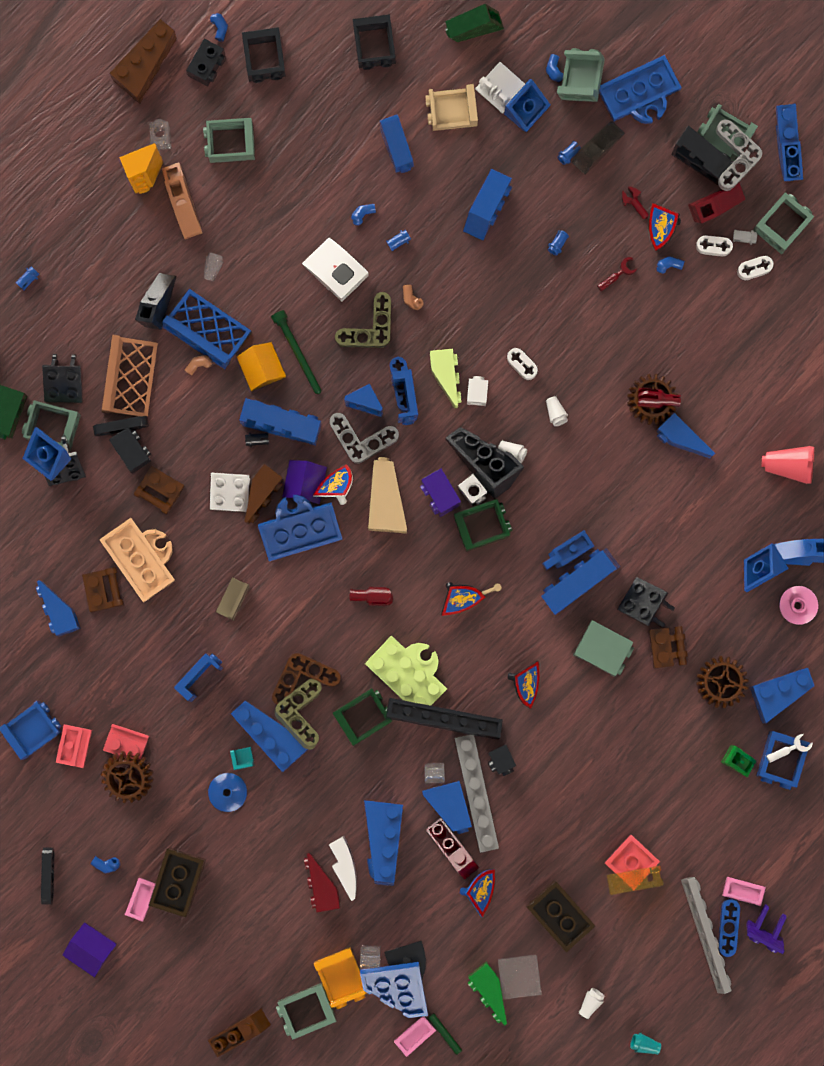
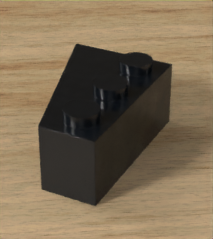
(701, 155)

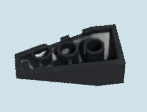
(490, 465)

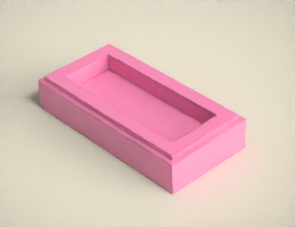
(743, 891)
(140, 899)
(414, 1035)

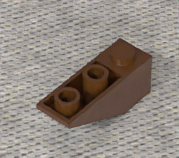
(262, 488)
(239, 1032)

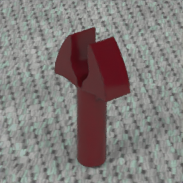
(634, 201)

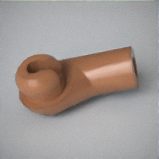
(410, 300)
(198, 362)

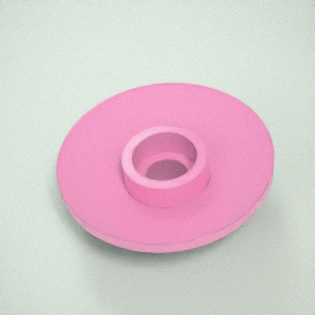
(808, 604)

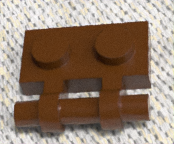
(661, 647)

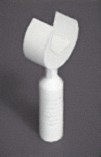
(786, 750)

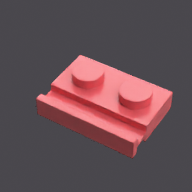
(125, 740)
(73, 746)

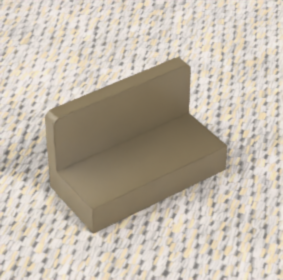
(233, 598)

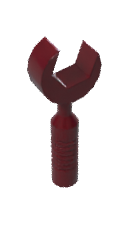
(612, 278)

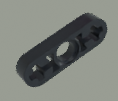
(120, 425)
(47, 876)

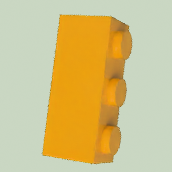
(142, 167)

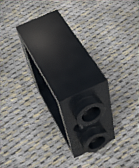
(369, 24)
(260, 37)

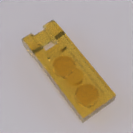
(634, 880)

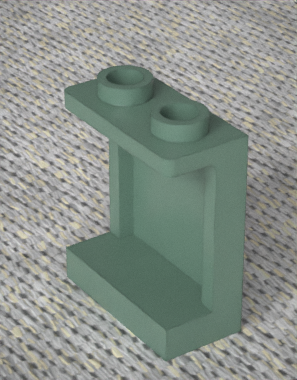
(582, 75)
(708, 131)
(604, 648)

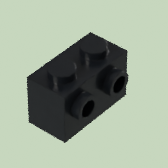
(206, 62)
(130, 450)
(501, 761)

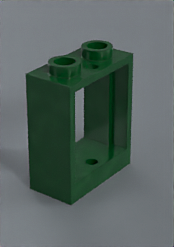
(499, 509)
(345, 725)

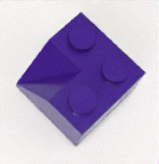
(441, 493)

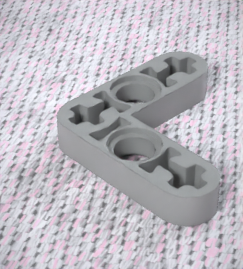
(743, 157)
(363, 445)

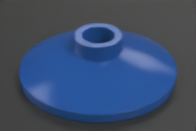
(235, 785)

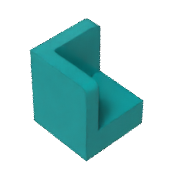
(242, 758)

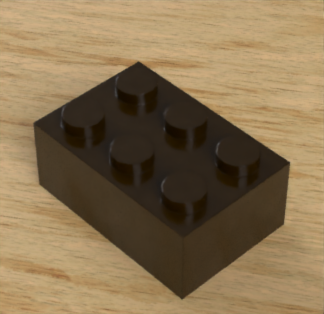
(177, 882)
(560, 916)

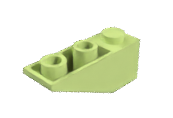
(444, 372)

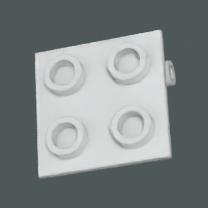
(499, 86)
(229, 492)

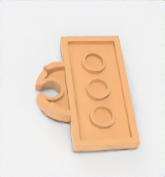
(140, 558)

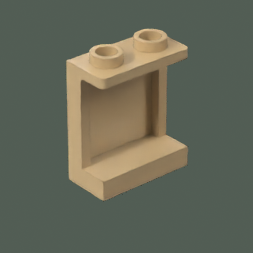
(452, 108)

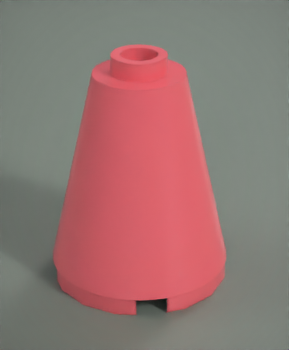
(791, 463)

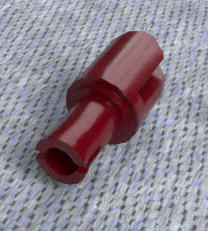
(656, 398)
(373, 595)

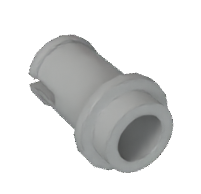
(745, 236)

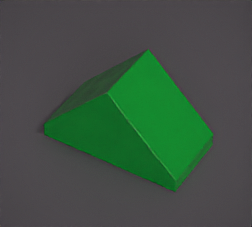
(738, 760)

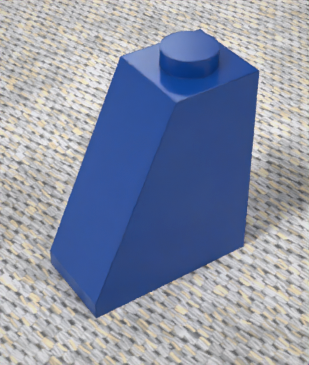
(396, 144)
(450, 805)

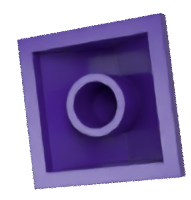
(303, 480)
(89, 949)

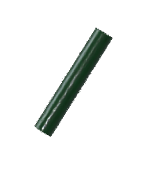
(445, 1034)

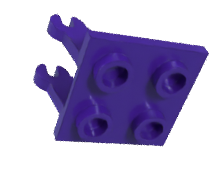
(772, 941)

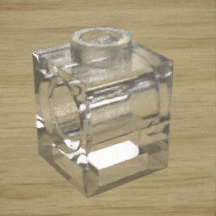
(161, 142)
(434, 773)
(370, 957)

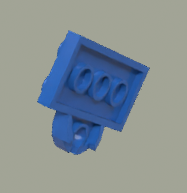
(640, 91)
(299, 528)

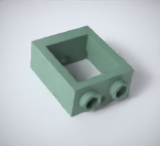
(243, 123)
(772, 237)
(33, 413)
(324, 1001)

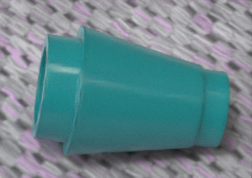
(644, 1044)

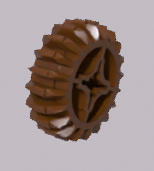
(655, 384)
(719, 691)
(120, 775)

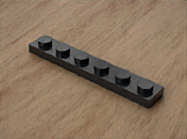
(444, 718)

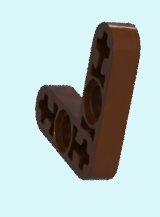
(297, 671)

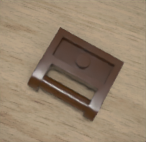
(161, 483)
(96, 590)

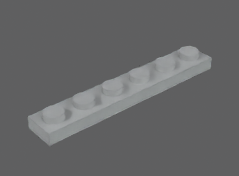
(476, 793)
(708, 941)

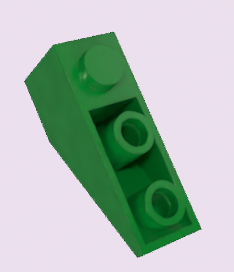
(488, 985)

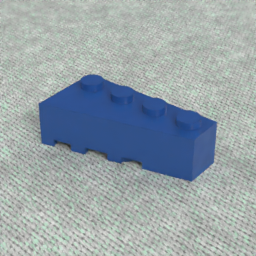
(280, 422)
(580, 581)
(269, 735)
(384, 834)

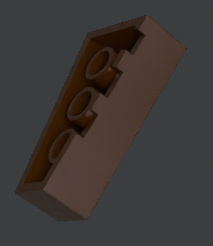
(144, 60)

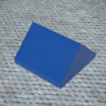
(527, 106)
(364, 400)
(45, 454)
(762, 567)

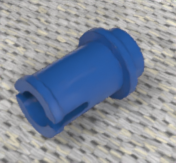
(565, 156)
(398, 240)
(558, 242)
(27, 278)

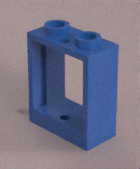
(769, 778)

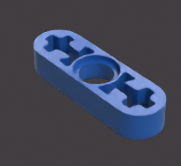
(399, 399)
(735, 913)

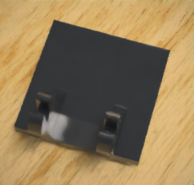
(62, 382)
(71, 471)
(643, 602)

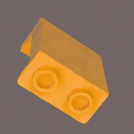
(340, 978)

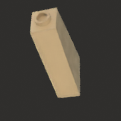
(385, 504)

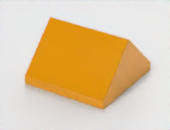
(260, 365)

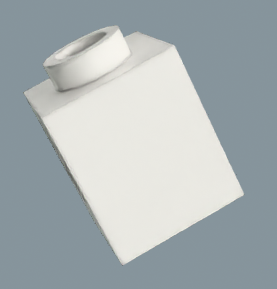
(477, 391)
(470, 482)

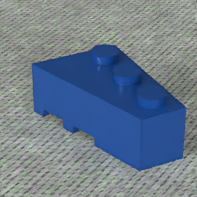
(487, 204)
(778, 693)

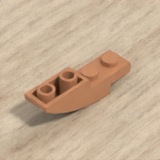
(181, 201)

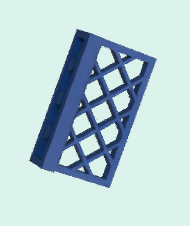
(198, 342)

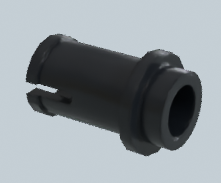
(255, 439)

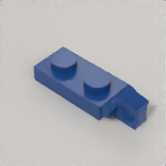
(569, 551)

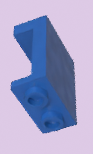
(405, 377)
(194, 673)
(31, 730)

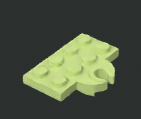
(407, 672)

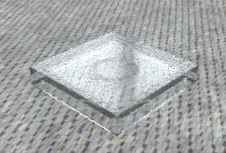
(519, 976)

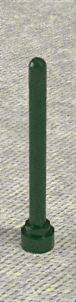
(280, 319)

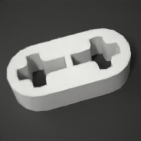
(713, 250)
(753, 264)
(525, 361)

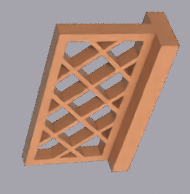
(113, 371)

